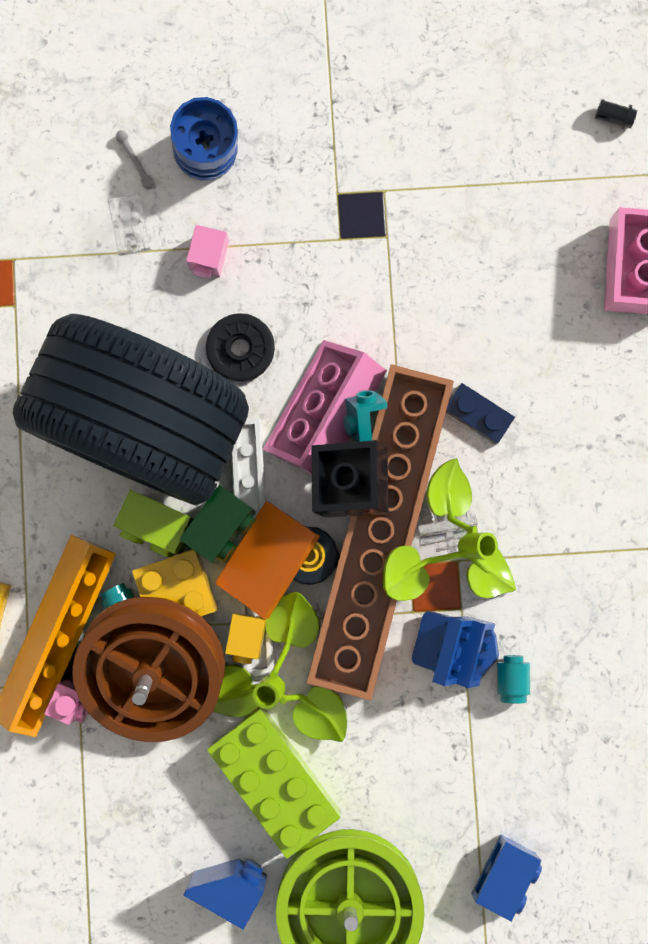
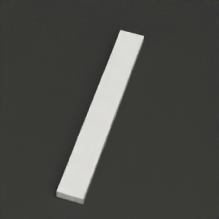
(249, 486)

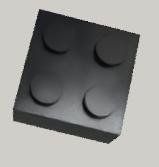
(350, 479)

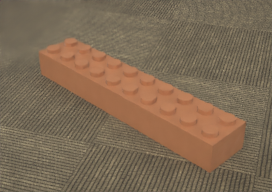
(357, 607)

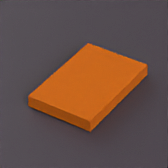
(267, 560)

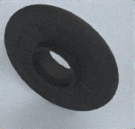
(254, 361)

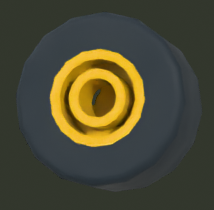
(320, 561)

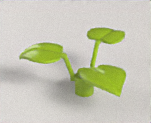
(486, 576)
(318, 714)

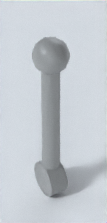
(146, 181)

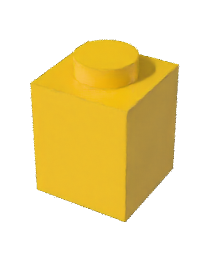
(245, 638)

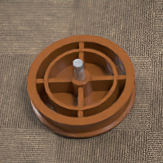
(149, 669)

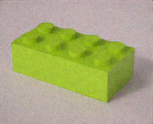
(274, 781)

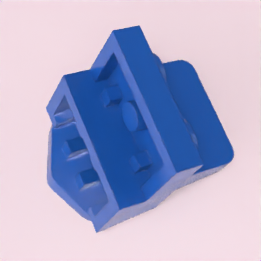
(455, 648)

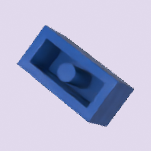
(507, 878)

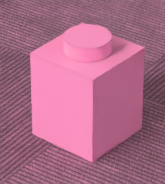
(207, 251)

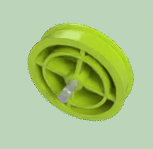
(349, 892)

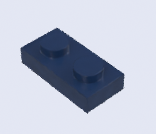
(479, 413)

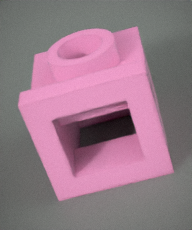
(65, 704)

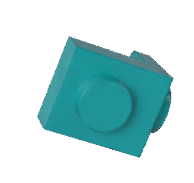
(357, 422)

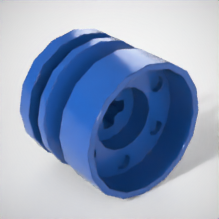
(203, 121)

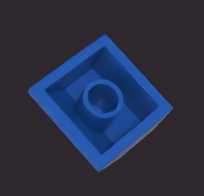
(228, 889)

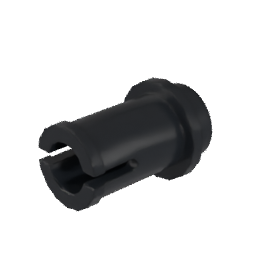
(616, 114)

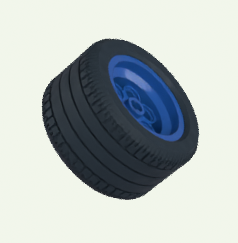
(132, 407)

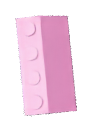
(319, 403)

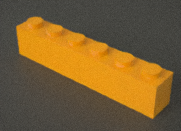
(53, 635)

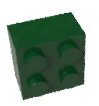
(219, 526)

